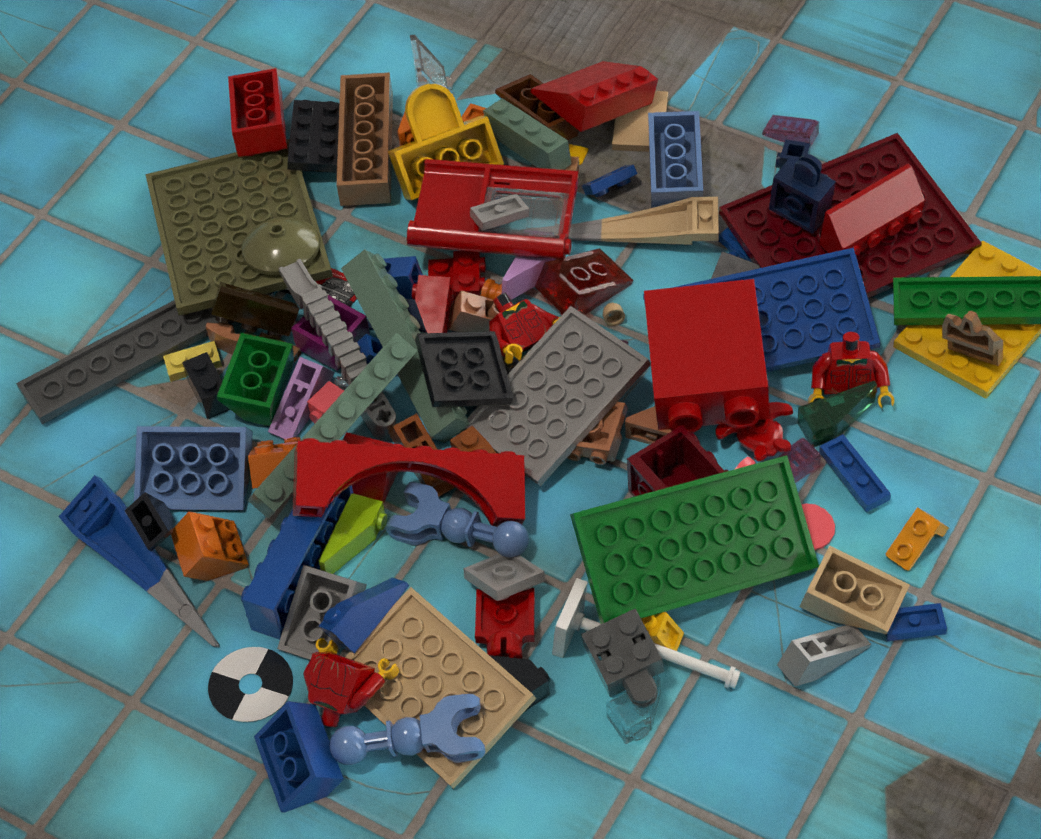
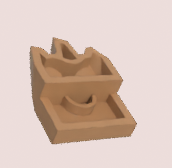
(972, 338)

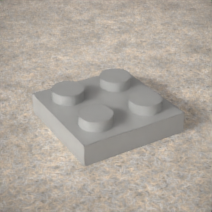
(504, 576)

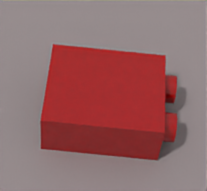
(707, 355)

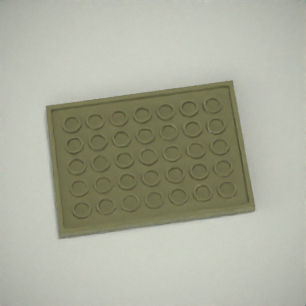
(210, 209)

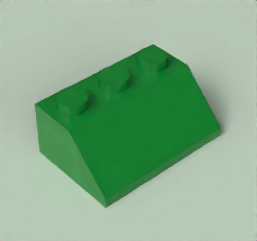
(256, 378)

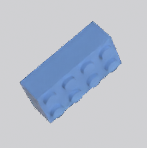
(674, 156)

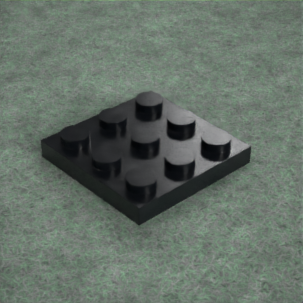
(463, 369)

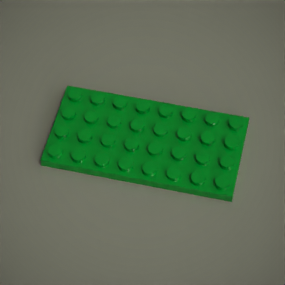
(694, 540)

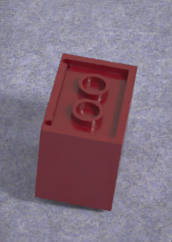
(670, 462)

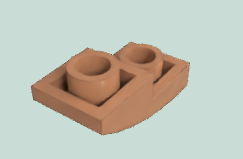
(223, 335)

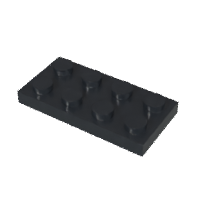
(314, 136)

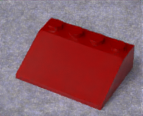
(598, 93)

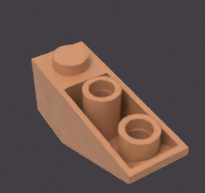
(471, 313)

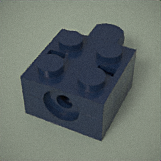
(802, 192)

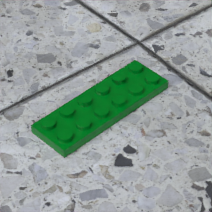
(992, 298)

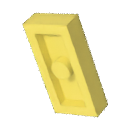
(174, 360)

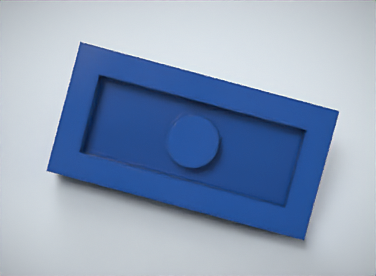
(619, 177)
(917, 622)

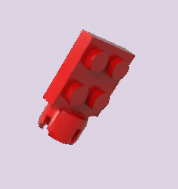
(505, 623)

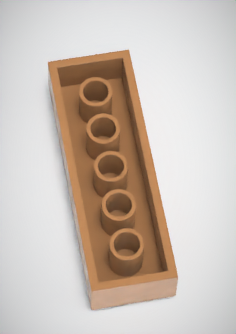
(365, 139)

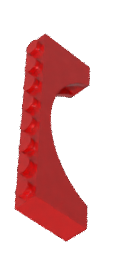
(328, 468)

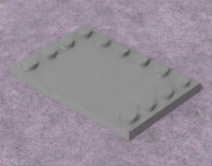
(560, 393)

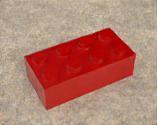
(257, 112)

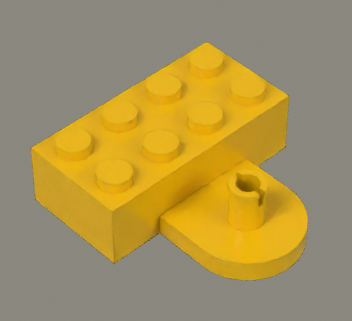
(440, 136)

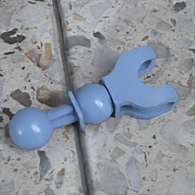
(437, 520)
(410, 736)

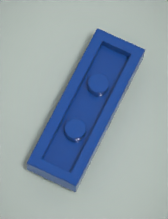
(854, 473)

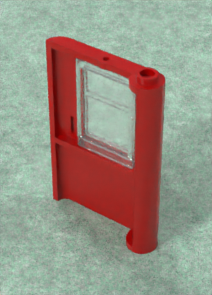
(456, 186)

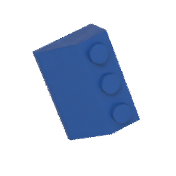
(298, 756)

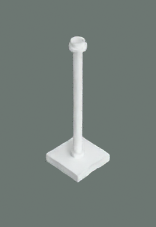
(573, 619)

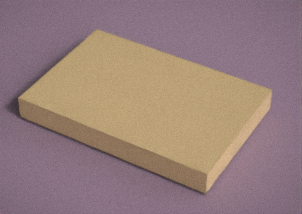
(632, 128)

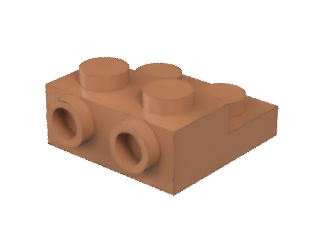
(604, 439)

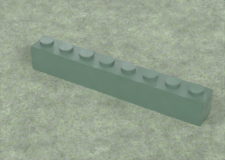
(388, 316)
(336, 419)

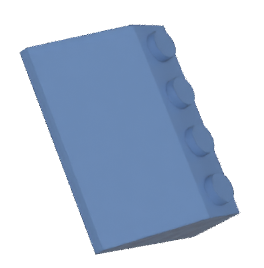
(193, 466)

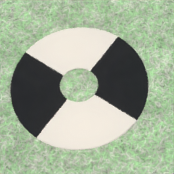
(242, 707)

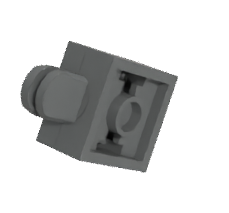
(626, 656)

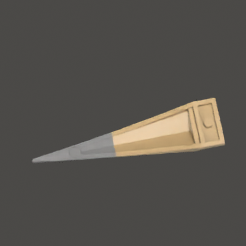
(667, 224)

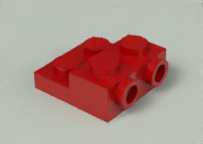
(463, 270)

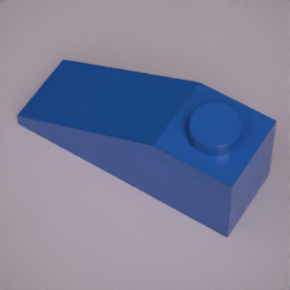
(358, 616)

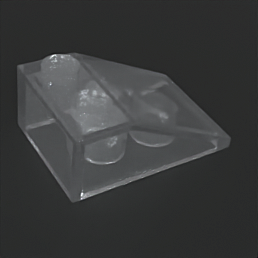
(427, 67)

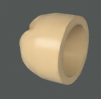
(617, 314)

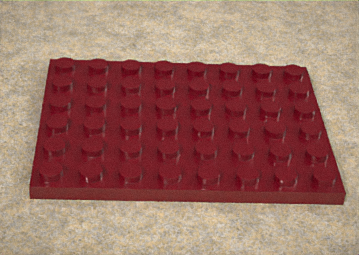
(916, 249)

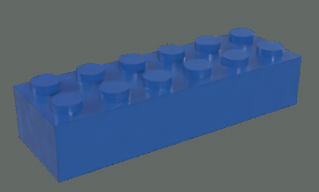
(276, 578)

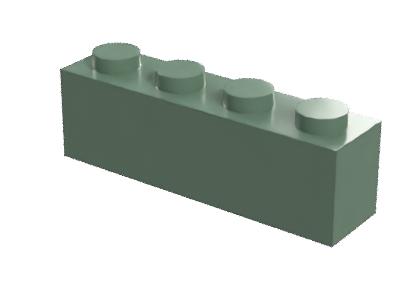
(528, 136)

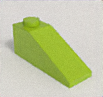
(353, 532)

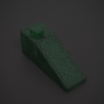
(834, 414)

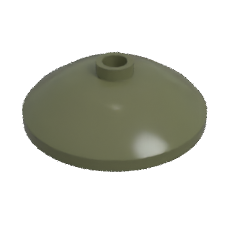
(279, 244)

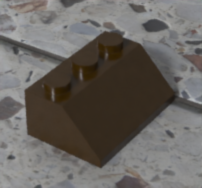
(254, 310)

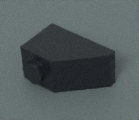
(151, 520)
(530, 676)

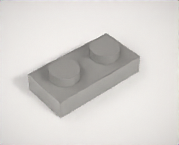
(499, 212)

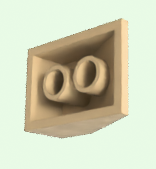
(854, 593)

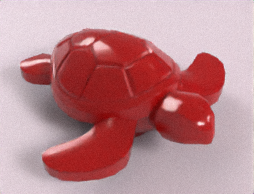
(765, 436)

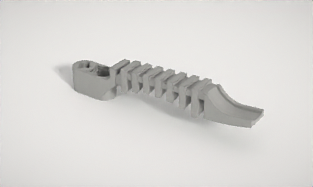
(314, 301)

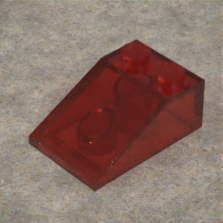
(581, 281)

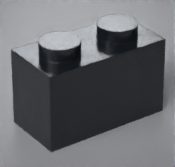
(205, 384)

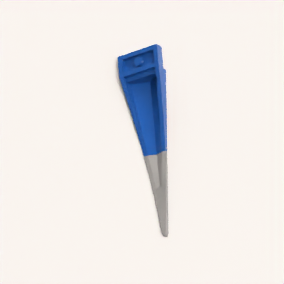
(101, 522)

